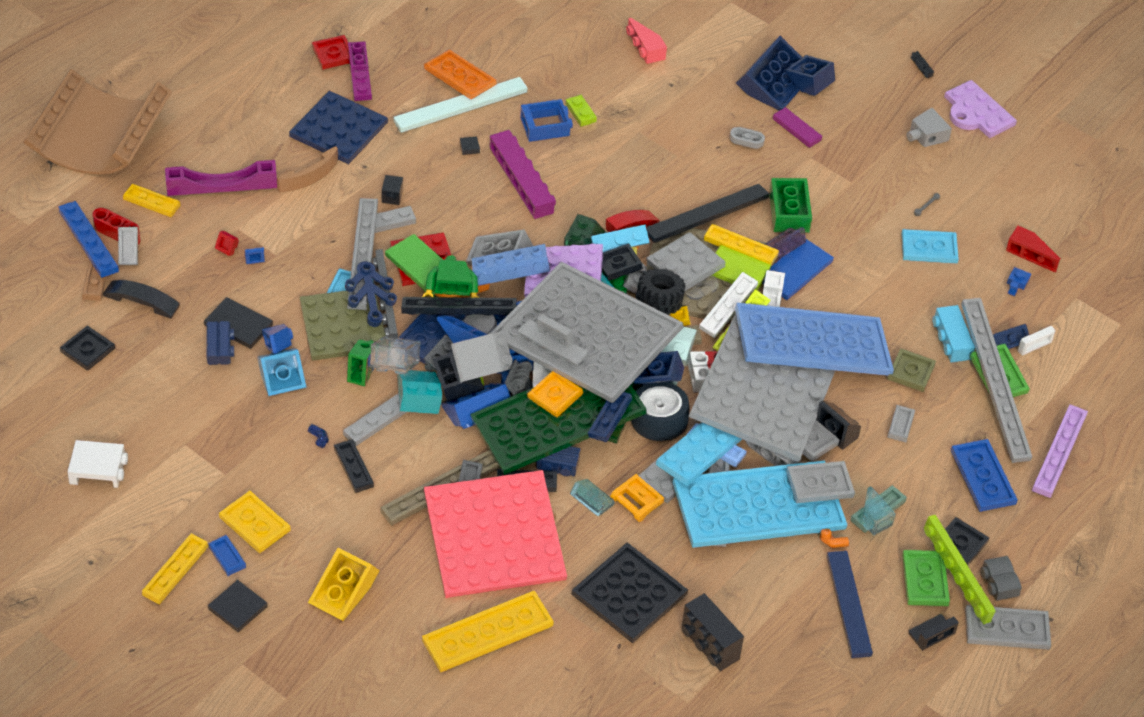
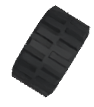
(661, 290)

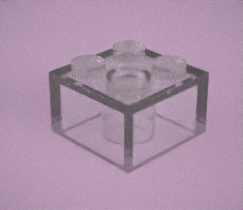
(394, 354)

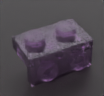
(787, 241)

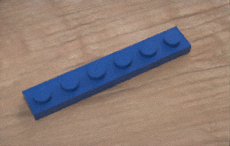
(88, 239)

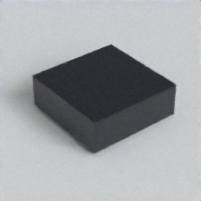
(469, 145)

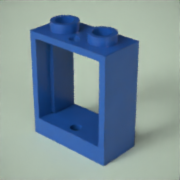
(541, 110)

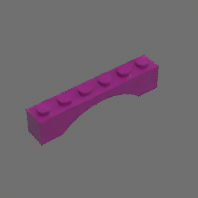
(254, 177)

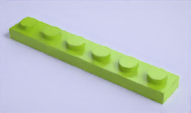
(959, 569)

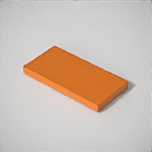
(460, 74)

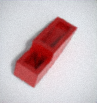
(630, 219)

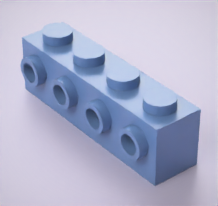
(511, 264)

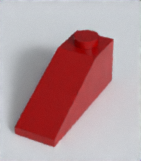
(1032, 248)

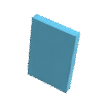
(929, 246)

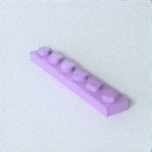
(1059, 451)

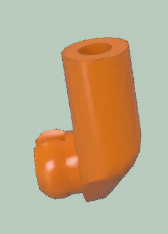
(831, 541)

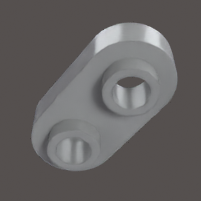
(747, 137)

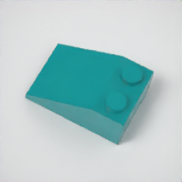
(419, 392)

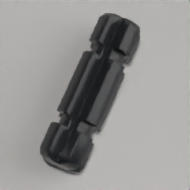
(922, 64)

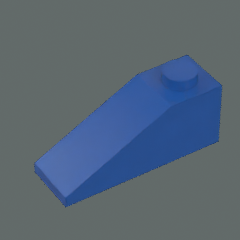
(457, 329)

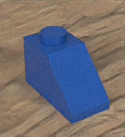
(277, 338)

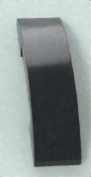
(143, 294)

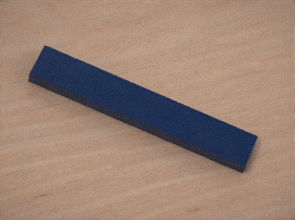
(849, 604)

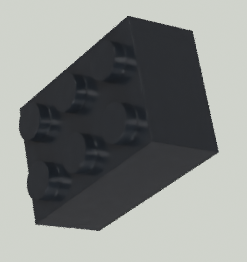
(712, 632)

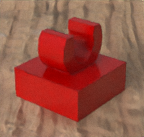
(226, 243)

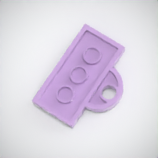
(977, 110)

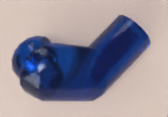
(320, 433)

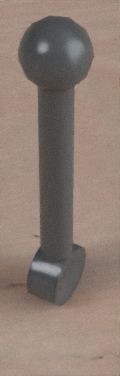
(917, 212)

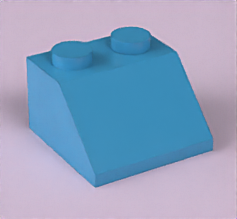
(282, 371)

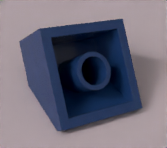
(811, 74)
(663, 369)

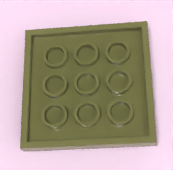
(332, 327)

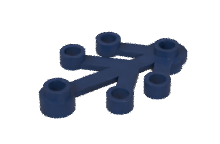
(371, 290)

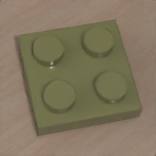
(912, 370)

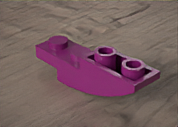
(359, 71)

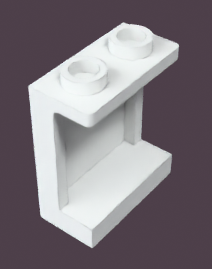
(97, 461)

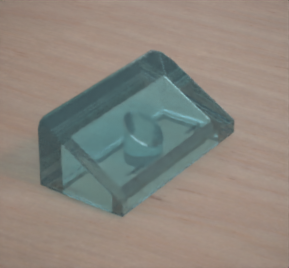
(591, 497)

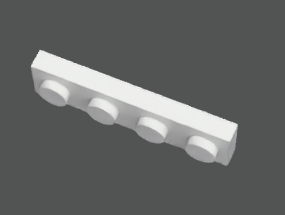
(725, 307)

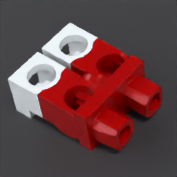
(699, 366)

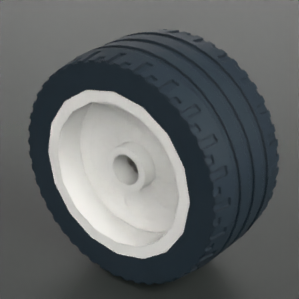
(666, 412)

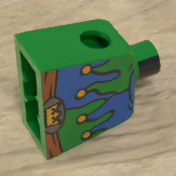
(359, 356)

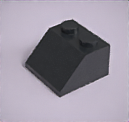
(838, 423)

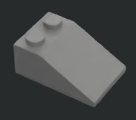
(498, 243)
(482, 356)

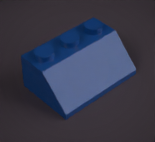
(461, 408)

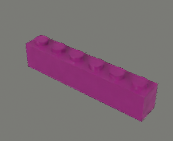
(522, 174)

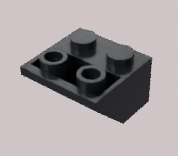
(450, 380)

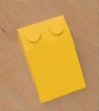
(343, 584)

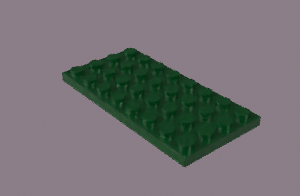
(524, 432)

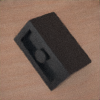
(933, 631)

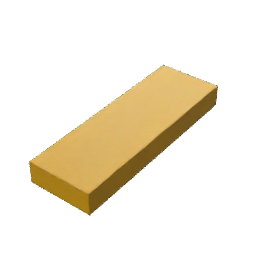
(151, 200)

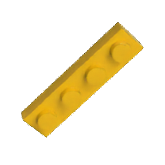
(721, 236)
(175, 569)

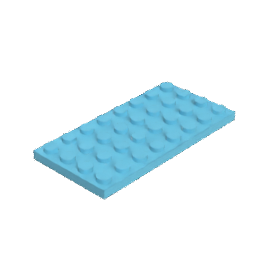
(751, 507)

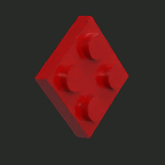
(332, 51)

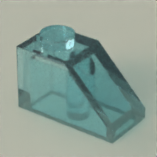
(876, 513)

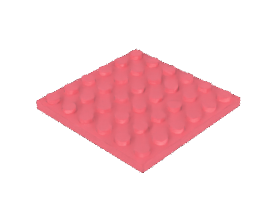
(494, 534)

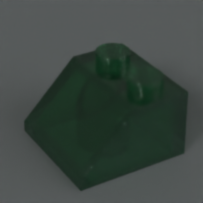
(582, 230)

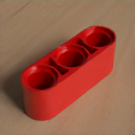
(108, 223)

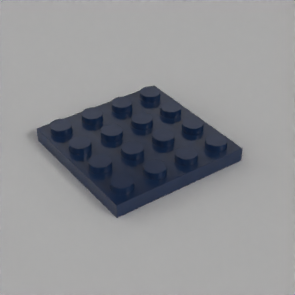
(339, 124)

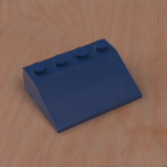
(767, 76)

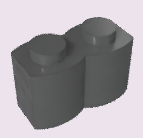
(1001, 578)

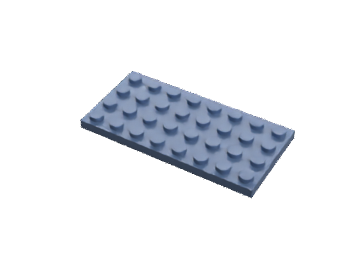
(813, 339)

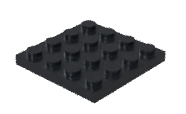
(629, 592)

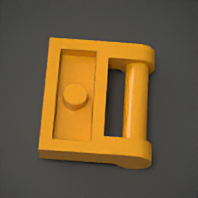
(641, 493)

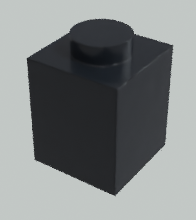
(392, 190)

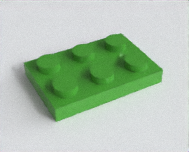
(1014, 376)
(925, 578)

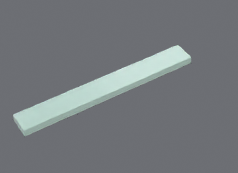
(459, 105)

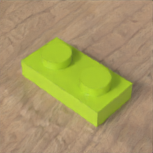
(581, 110)

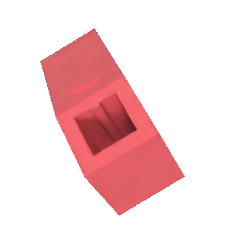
(649, 43)

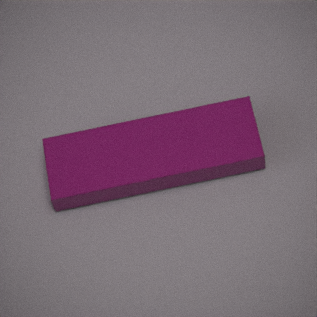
(797, 127)

